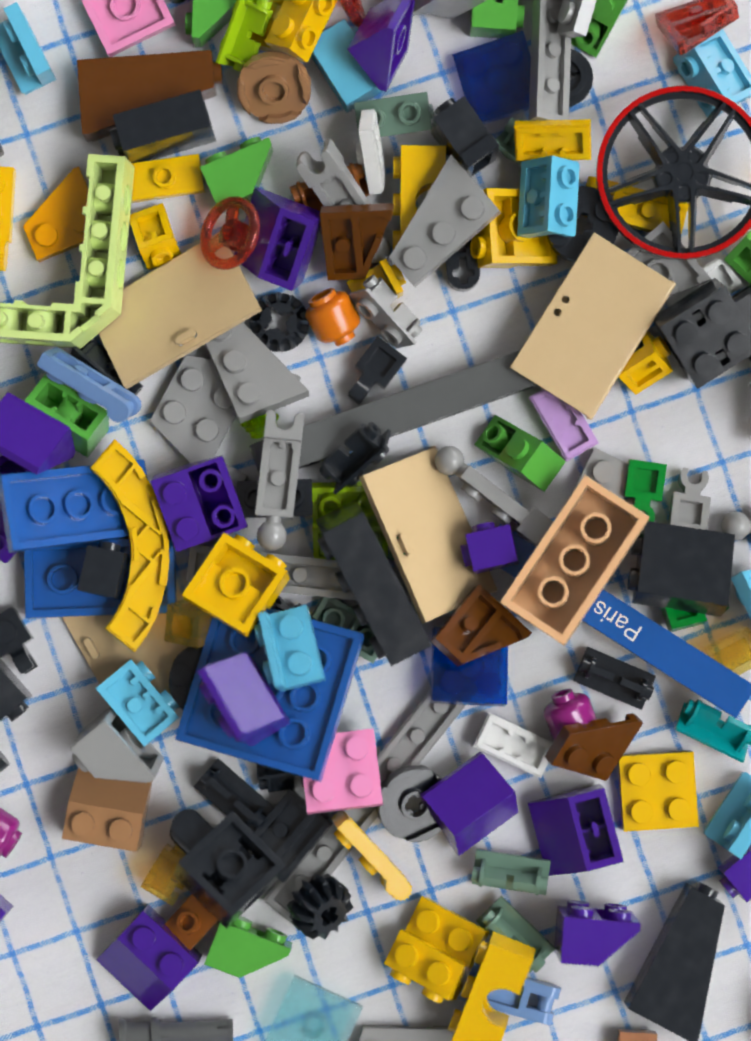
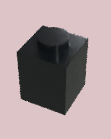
(104, 570)

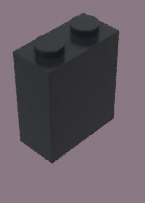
(162, 128)
(682, 568)

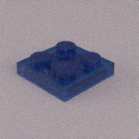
(496, 77)
(473, 683)

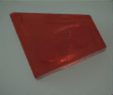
(695, 22)

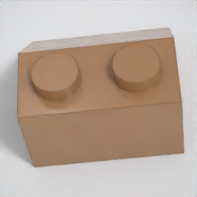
(107, 812)

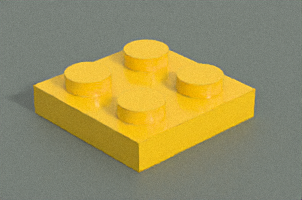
(658, 791)

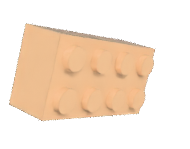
(575, 560)

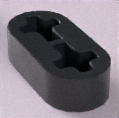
(452, 265)

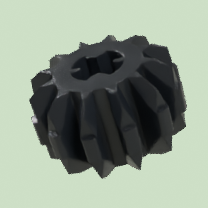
(319, 906)

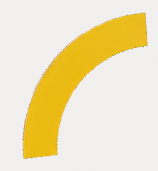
(147, 544)

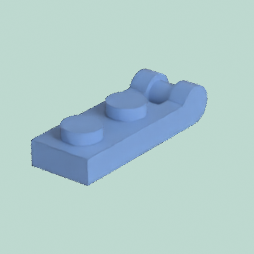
(90, 384)
(516, 1005)

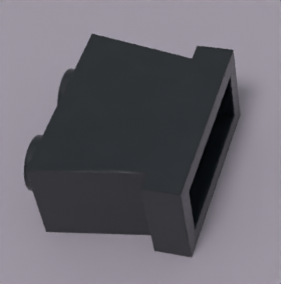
(464, 135)

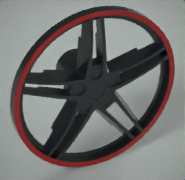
(678, 173)

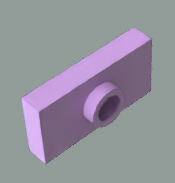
(564, 425)

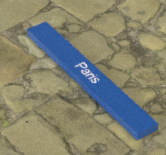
(657, 646)

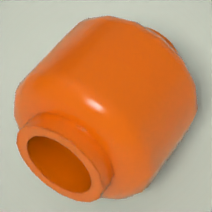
(332, 316)

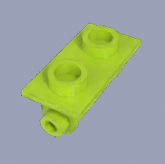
(246, 18)

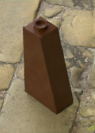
(130, 82)

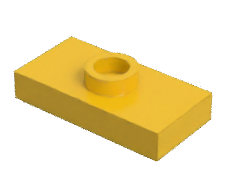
(553, 137)
(167, 178)

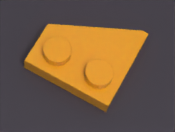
(59, 220)

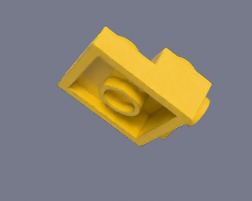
(295, 27)
(498, 242)
(237, 583)
(435, 950)

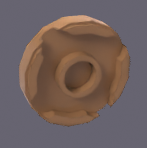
(274, 87)

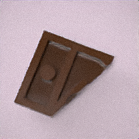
(352, 237)
(478, 628)
(593, 746)

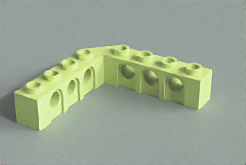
(102, 267)

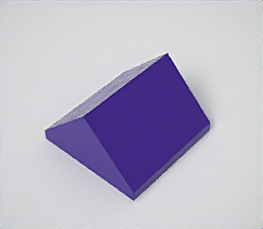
(383, 40)
(33, 436)
(470, 802)

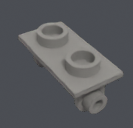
(396, 326)

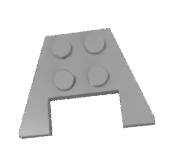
(197, 412)

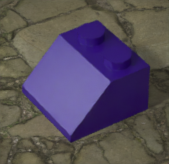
(149, 958)

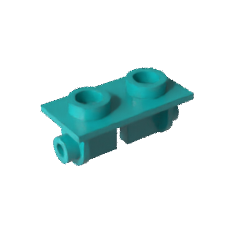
(705, 726)

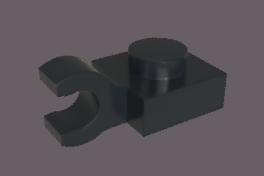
(378, 366)
(13, 638)

